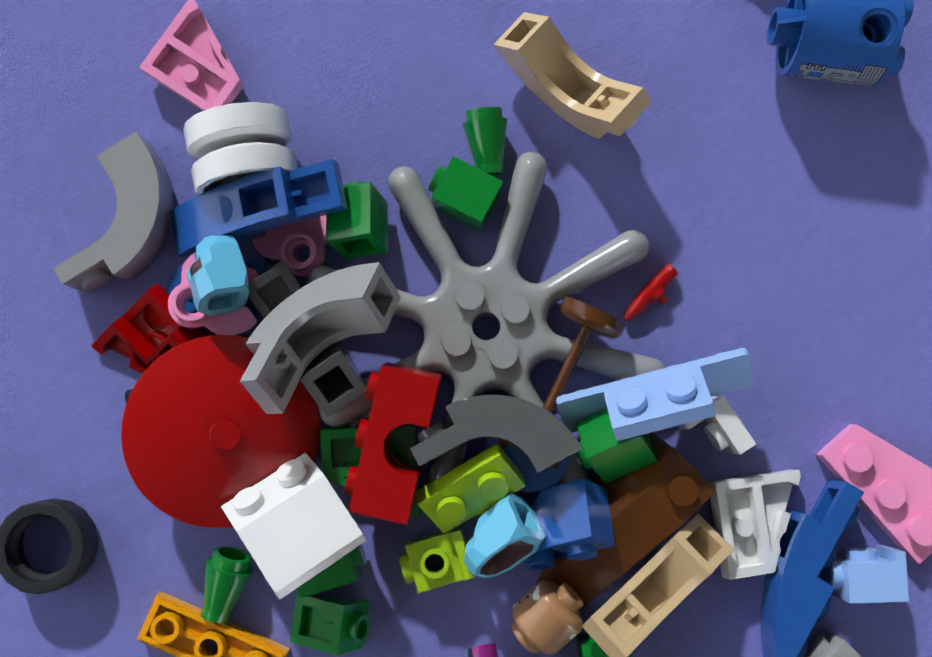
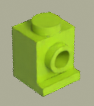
(449, 546)

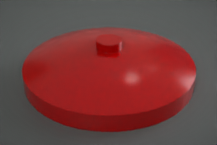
(202, 437)

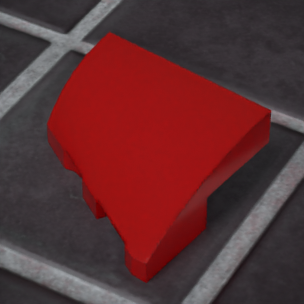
(145, 331)

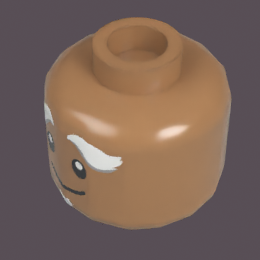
(547, 617)

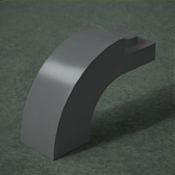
(331, 374)
(504, 417)

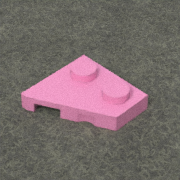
(193, 62)

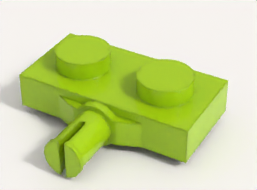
(470, 488)

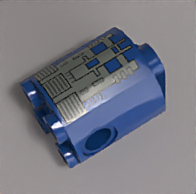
(840, 39)

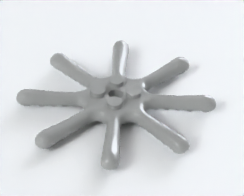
(506, 297)

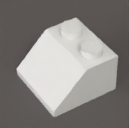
(293, 524)

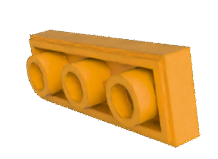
(183, 632)

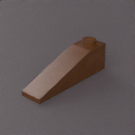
(644, 512)

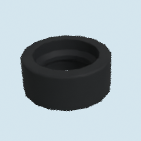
(14, 565)

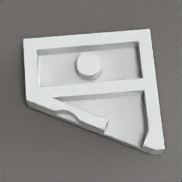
(752, 520)

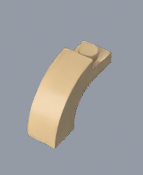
(657, 588)

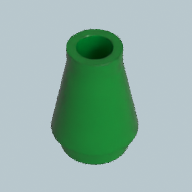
(486, 138)
(224, 582)

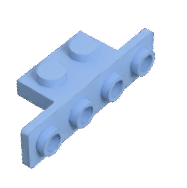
(661, 396)

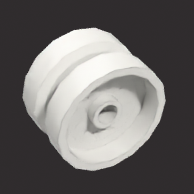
(237, 142)

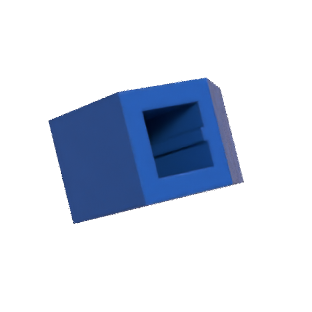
(574, 522)

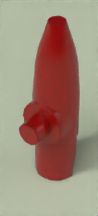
(651, 292)

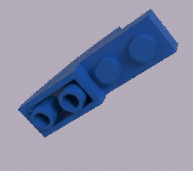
(259, 204)
(793, 593)

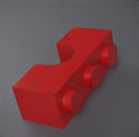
(381, 482)

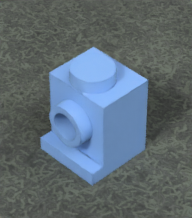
(869, 575)

